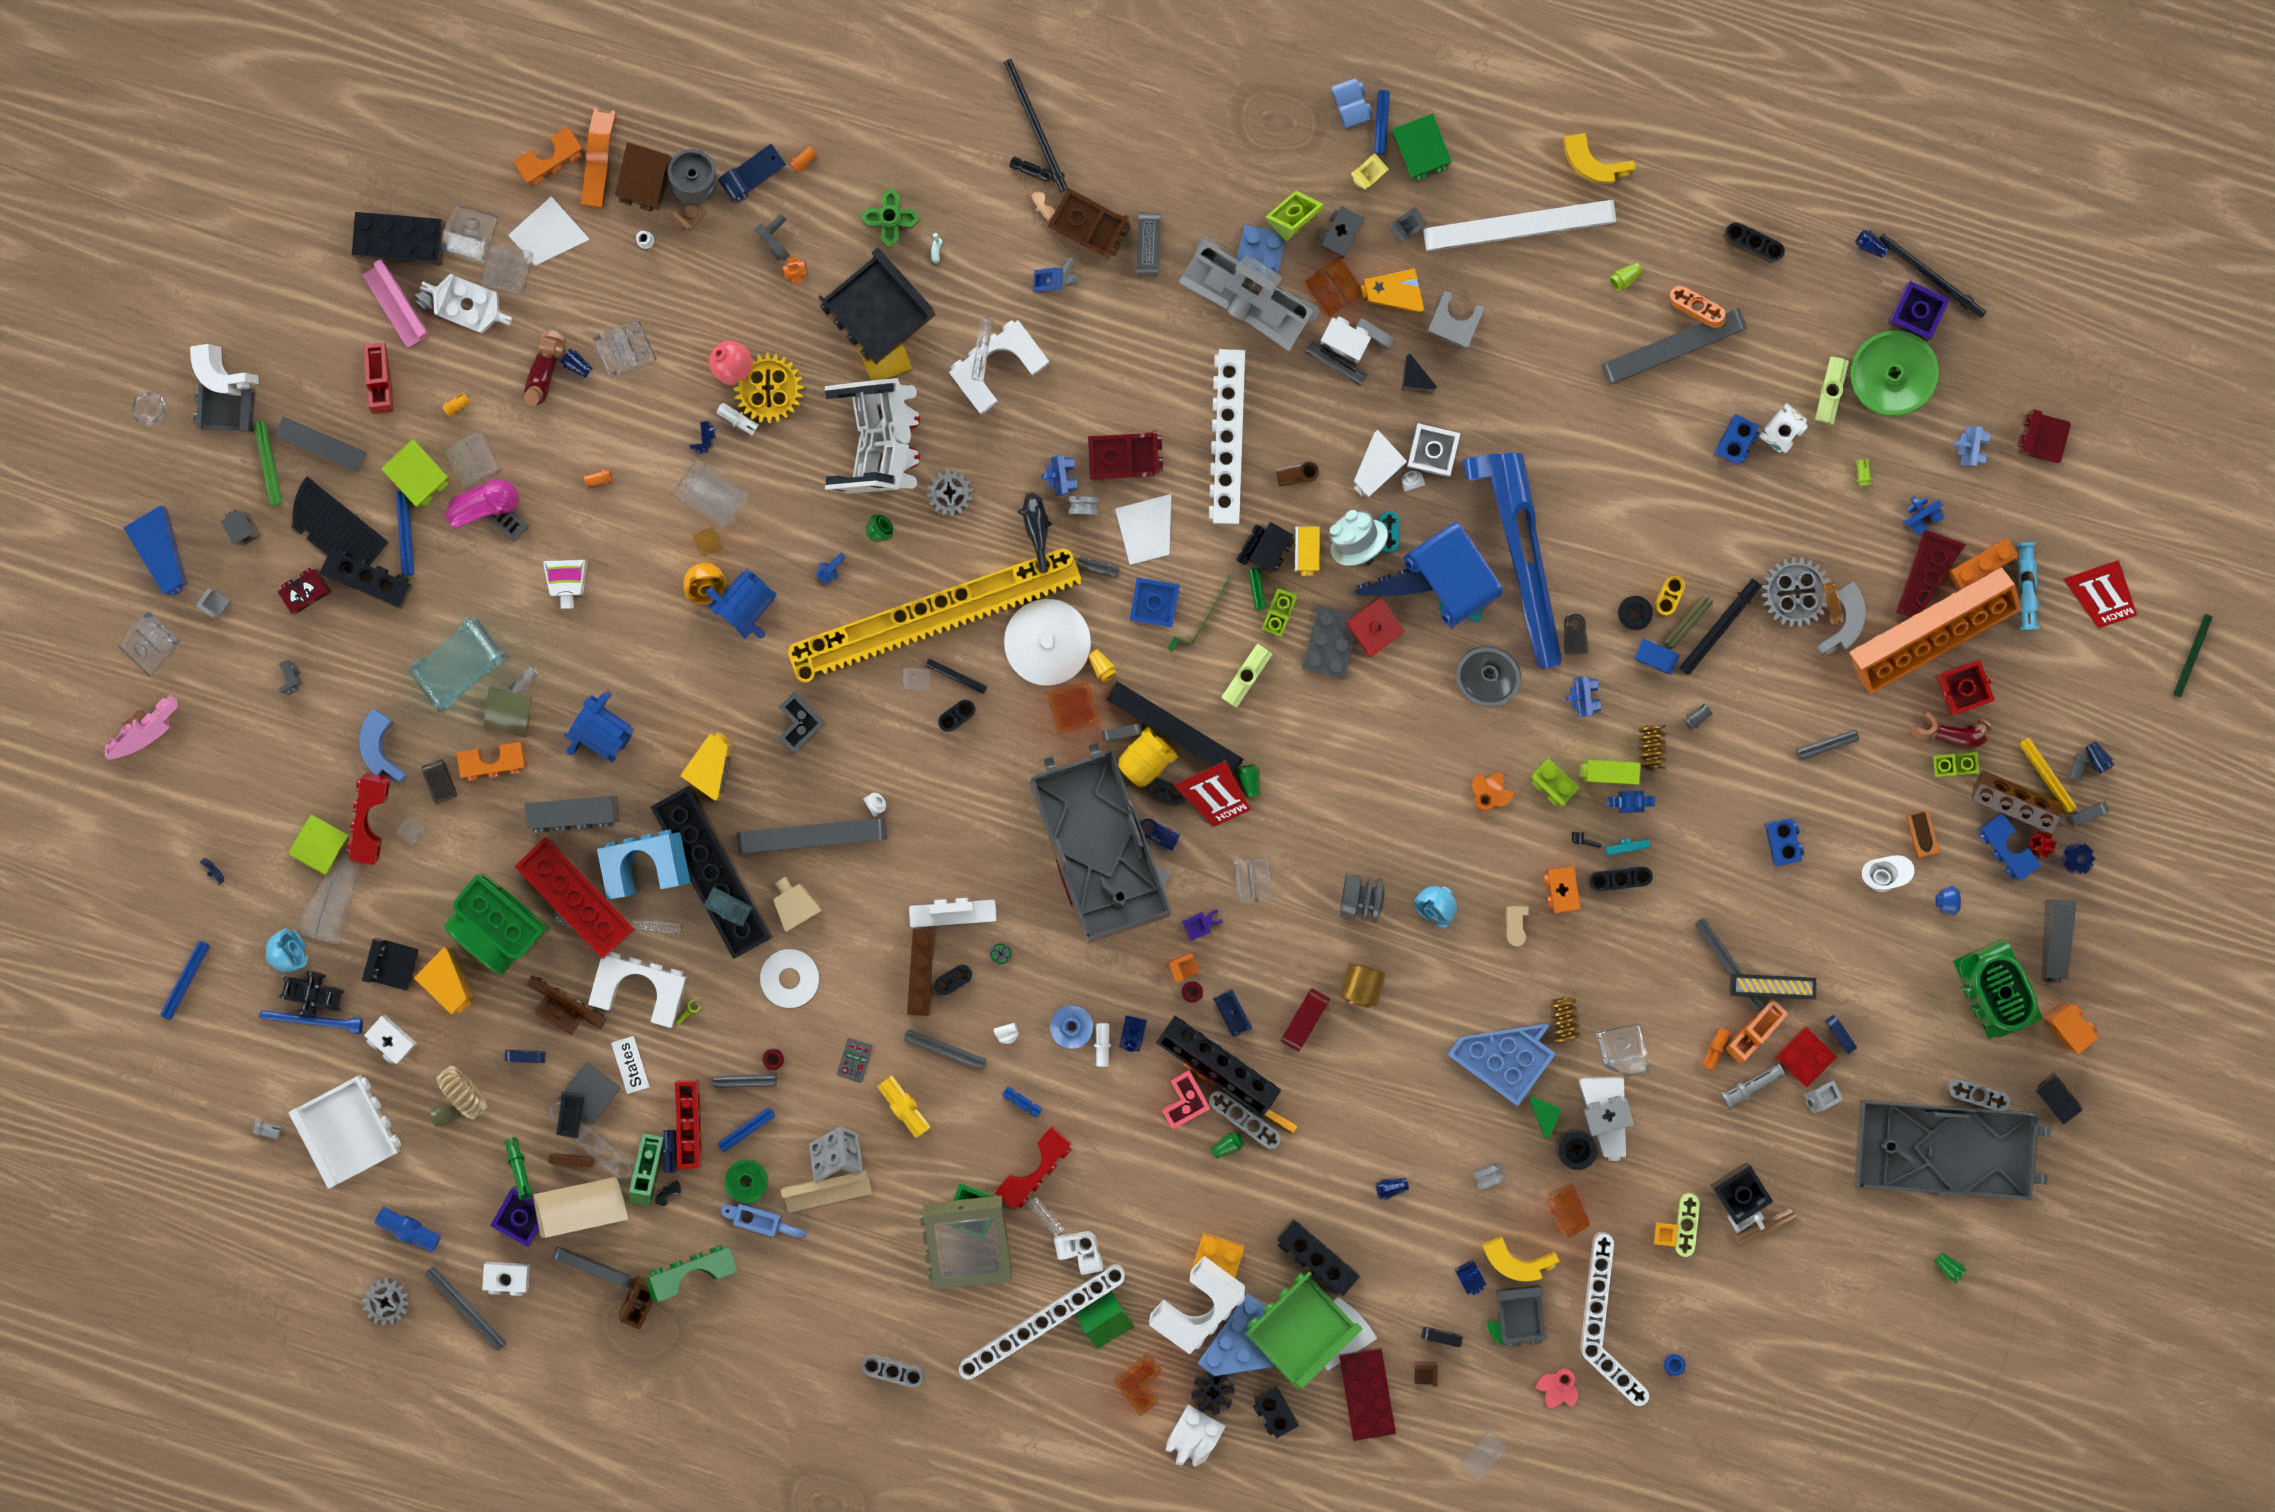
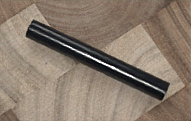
(956, 676)

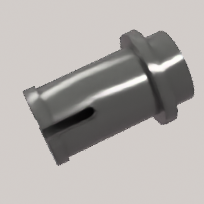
(1698, 717)
(2078, 766)

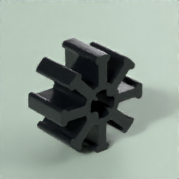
(1208, 1397)

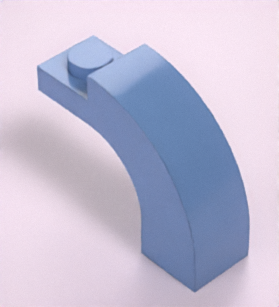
(371, 746)

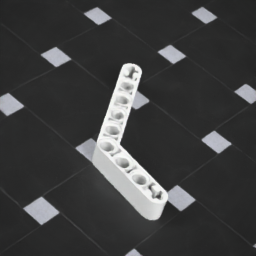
(1600, 1317)

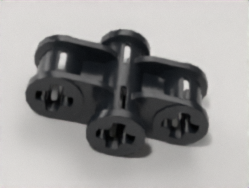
(311, 993)

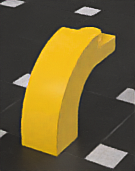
(1588, 167)
(1513, 1268)

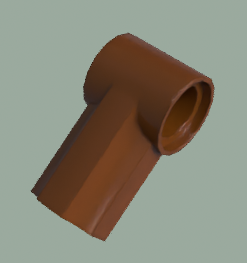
(1294, 474)

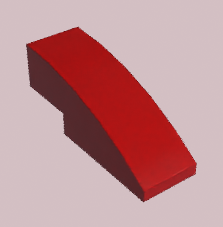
(378, 378)

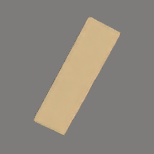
(826, 1191)

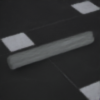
(945, 1049)

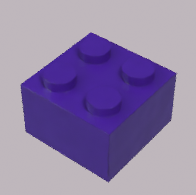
(1918, 310)
(517, 1218)

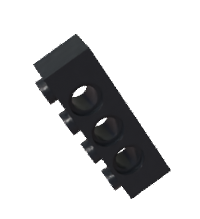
(332, 569)
(1347, 1275)

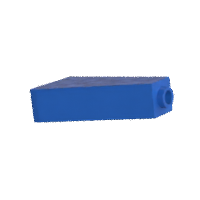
(158, 549)

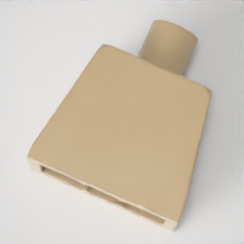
(794, 904)

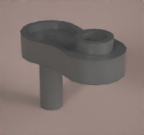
(777, 249)

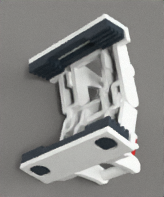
(879, 436)

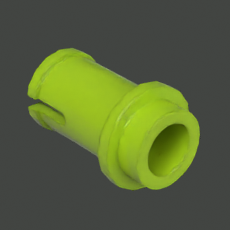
(1864, 473)

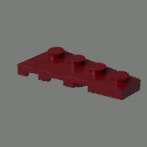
(1930, 565)

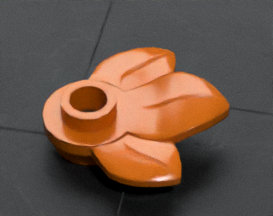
(1491, 788)

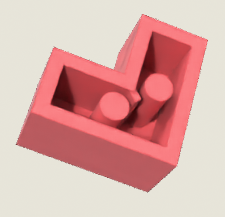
(1191, 1101)

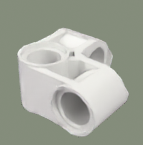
(1088, 1257)

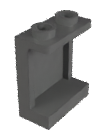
(224, 411)
(1521, 1315)

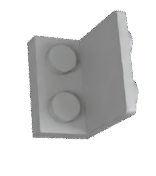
(835, 1152)

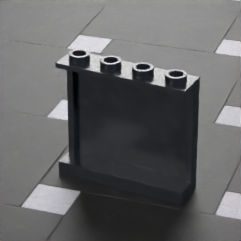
(877, 308)

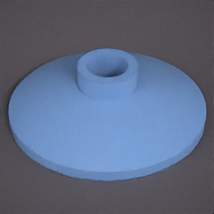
(1071, 1038)

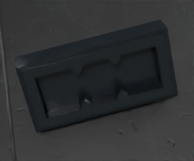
(570, 1114)

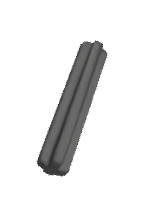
(1827, 745)
(744, 1081)

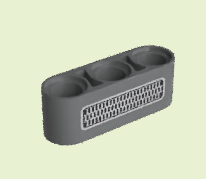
(1148, 244)

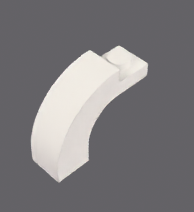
(209, 370)

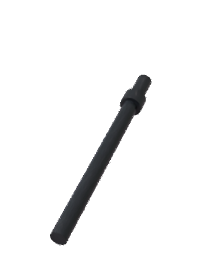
(1965, 300)

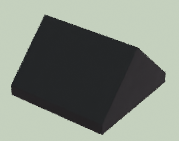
(1415, 378)

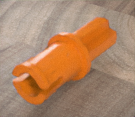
(1716, 1049)

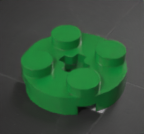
(741, 1192)

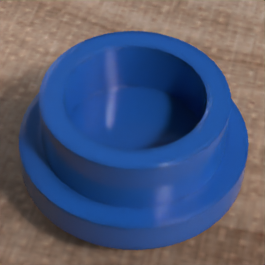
(1674, 1364)

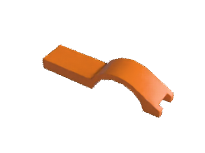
(597, 159)

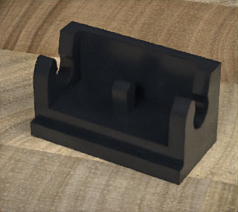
(2059, 1098)

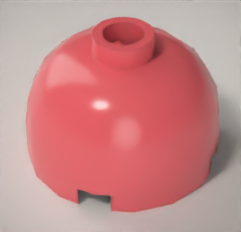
(730, 362)

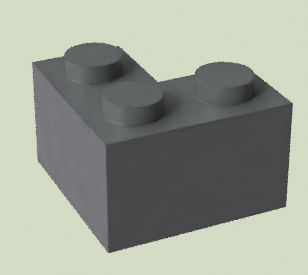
(805, 723)

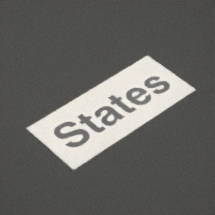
(630, 1065)

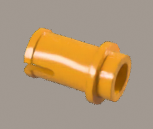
(456, 404)

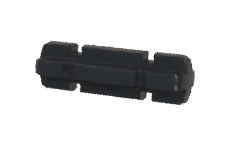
(1030, 169)
(1250, 545)

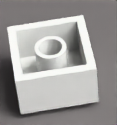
(1345, 340)
(1433, 450)

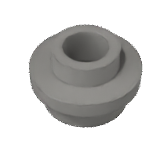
(423, 301)

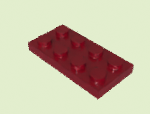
(1367, 1394)

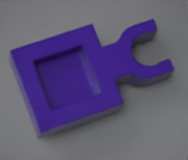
(1199, 925)

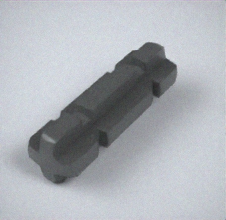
(1098, 567)

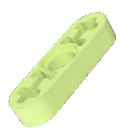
(1693, 1209)

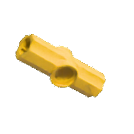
(904, 1106)

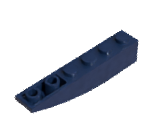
(1404, 584)

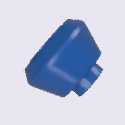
(1949, 900)

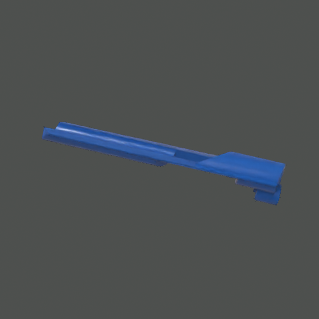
(1513, 494)

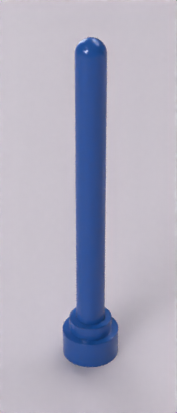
(353, 1024)

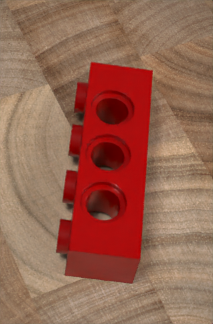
(688, 1124)

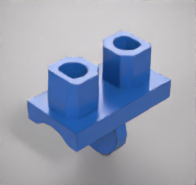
(1057, 475)
(1933, 511)
(1582, 696)

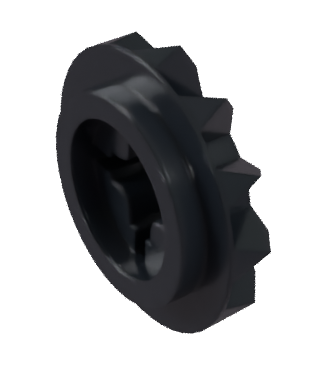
(1645, 610)

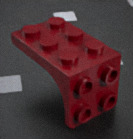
(1125, 456)

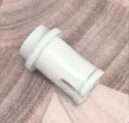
(648, 243)

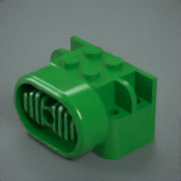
(493, 924)
(1984, 975)

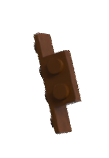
(561, 1009)

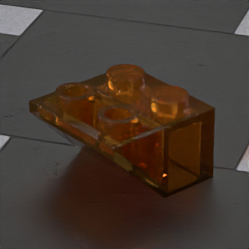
(1568, 1209)

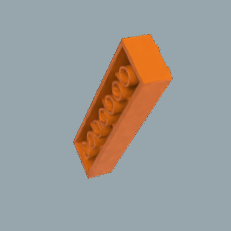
(1935, 630)

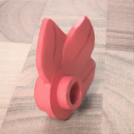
(1556, 1390)

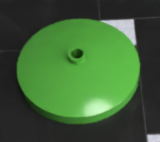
(1894, 354)

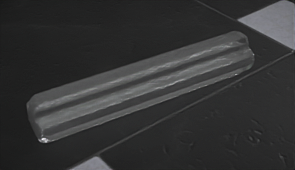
(982, 348)

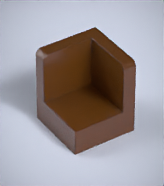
(1425, 1373)

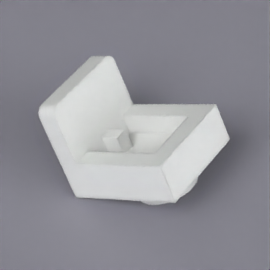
(1757, 1217)

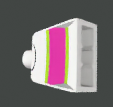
(566, 580)

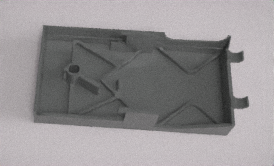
(1947, 1149)

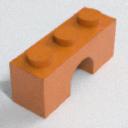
(566, 149)
(1982, 564)
(511, 759)

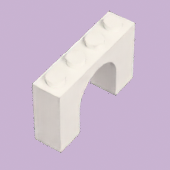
(1012, 339)
(668, 986)
(1190, 1331)

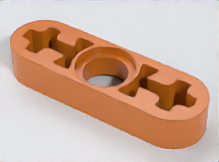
(1702, 315)

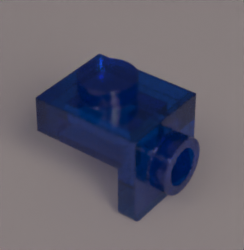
(708, 433)
(1132, 1034)

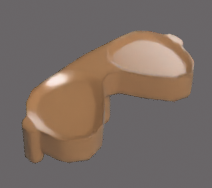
(138, 715)

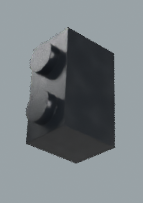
(1271, 547)

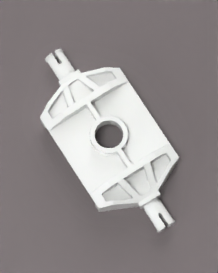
(449, 298)

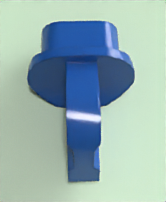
(827, 572)

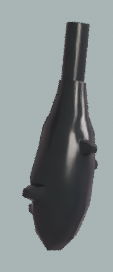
(1036, 526)

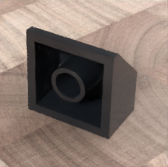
(1741, 1193)

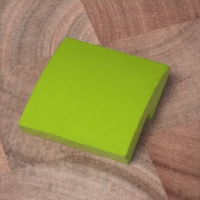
(318, 845)

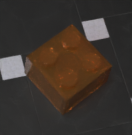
(1073, 707)

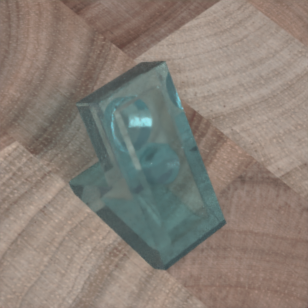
(727, 906)

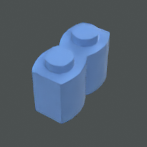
(1351, 103)

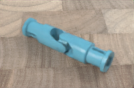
(2028, 599)

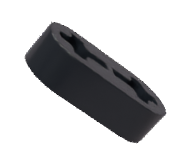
(1164, 796)
(950, 975)
(1442, 1336)

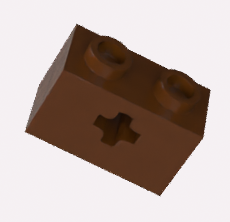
(636, 1304)

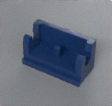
(1232, 1012)

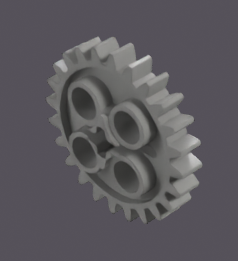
(1798, 611)

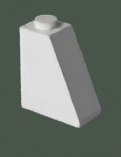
(1377, 466)

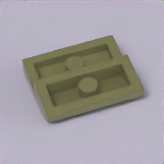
(507, 712)

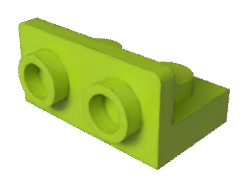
(1554, 782)

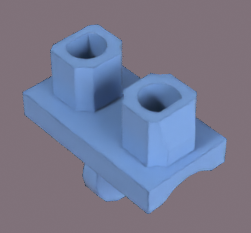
(1970, 444)

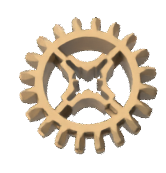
(461, 1092)

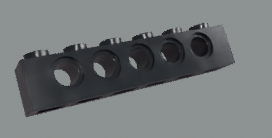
(1218, 1066)

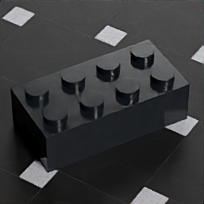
(398, 238)

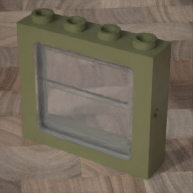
(966, 1242)

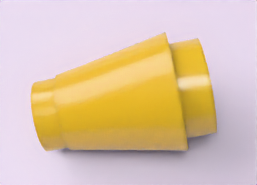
(1102, 666)

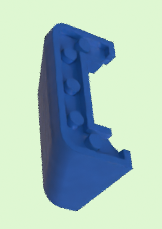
(1455, 574)

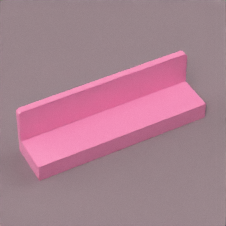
(395, 304)

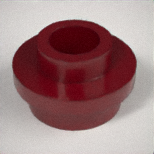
(1192, 984)
(766, 1059)

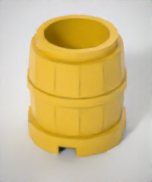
(1146, 758)

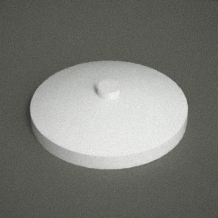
(1047, 642)

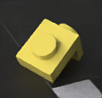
(1369, 172)

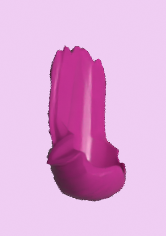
(484, 500)

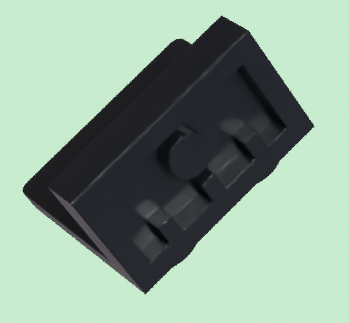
(390, 964)

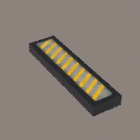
(1773, 986)

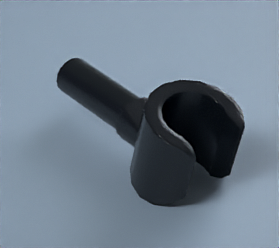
(1578, 838)

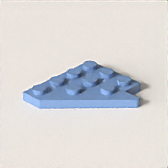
(1505, 1058)
(1231, 1348)

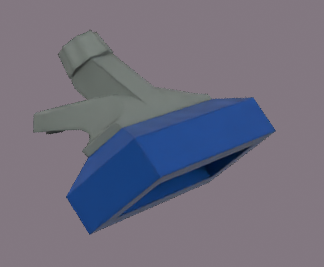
(1054, 278)

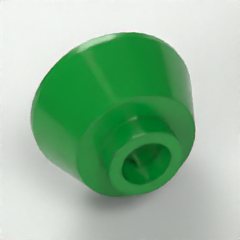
(879, 528)

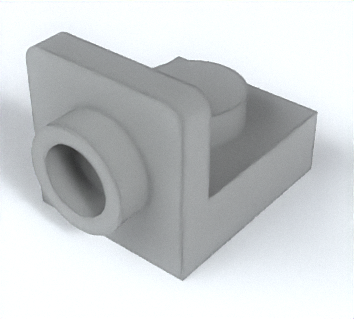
(1823, 1097)

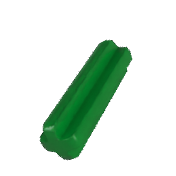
(1257, 588)

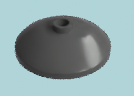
(1486, 686)

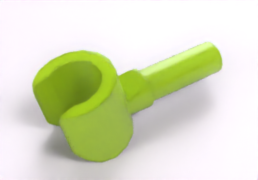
(688, 1012)

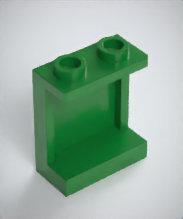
(1422, 147)

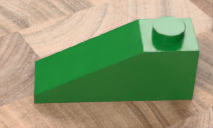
(646, 1169)

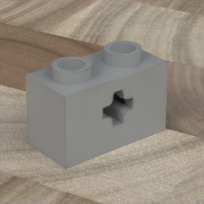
(1620, 1118)

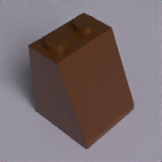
(643, 177)

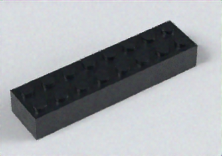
(711, 867)

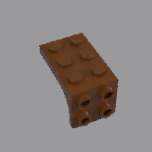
(1090, 224)

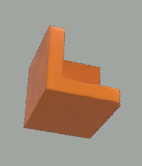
(1184, 967)

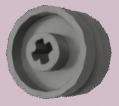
(692, 176)

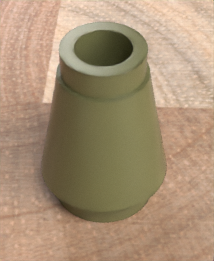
(444, 1114)

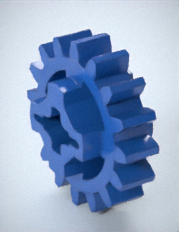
(1631, 801)

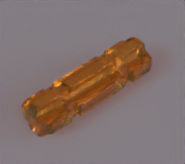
(1833, 602)

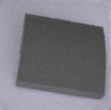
(597, 1089)

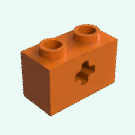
(1570, 898)

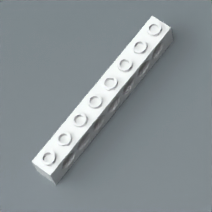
(1236, 360)

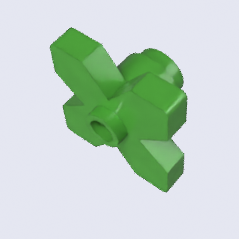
(878, 217)

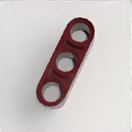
(1305, 1019)

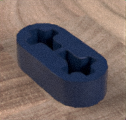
(1841, 1034)
(525, 1056)

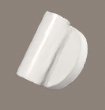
(1412, 480)
(875, 803)
(1007, 1033)

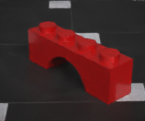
(365, 844)
(1015, 1189)

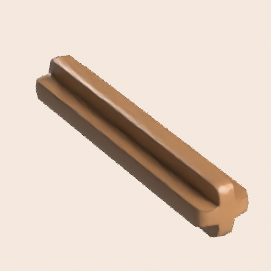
(1769, 1224)

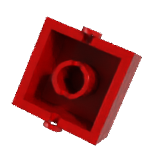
(1965, 687)

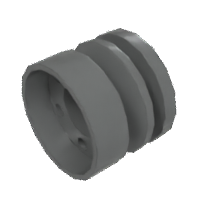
(1361, 898)

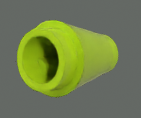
(1626, 276)

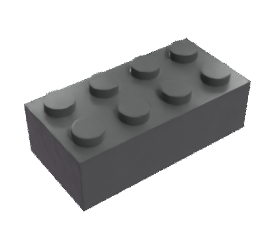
(565, 813)

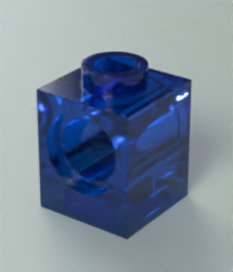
(1470, 1277)

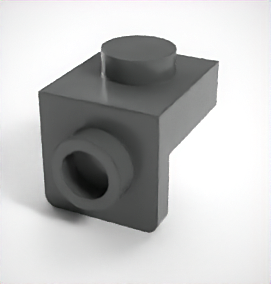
(1408, 225)
(291, 673)

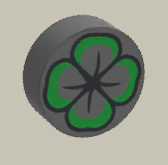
(1000, 953)

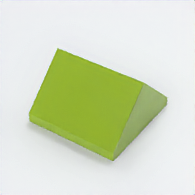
(1294, 214)

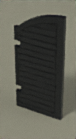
(334, 525)

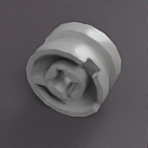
(1083, 506)
(1489, 1175)

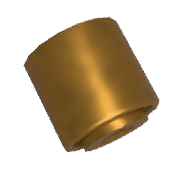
(1362, 985)

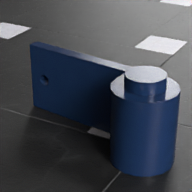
(753, 172)

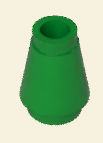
(1250, 779)
(1227, 1145)
(1950, 1267)

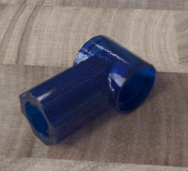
(1161, 834)

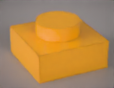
(1665, 1234)

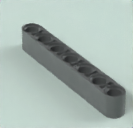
(1672, 347)
(812, 835)

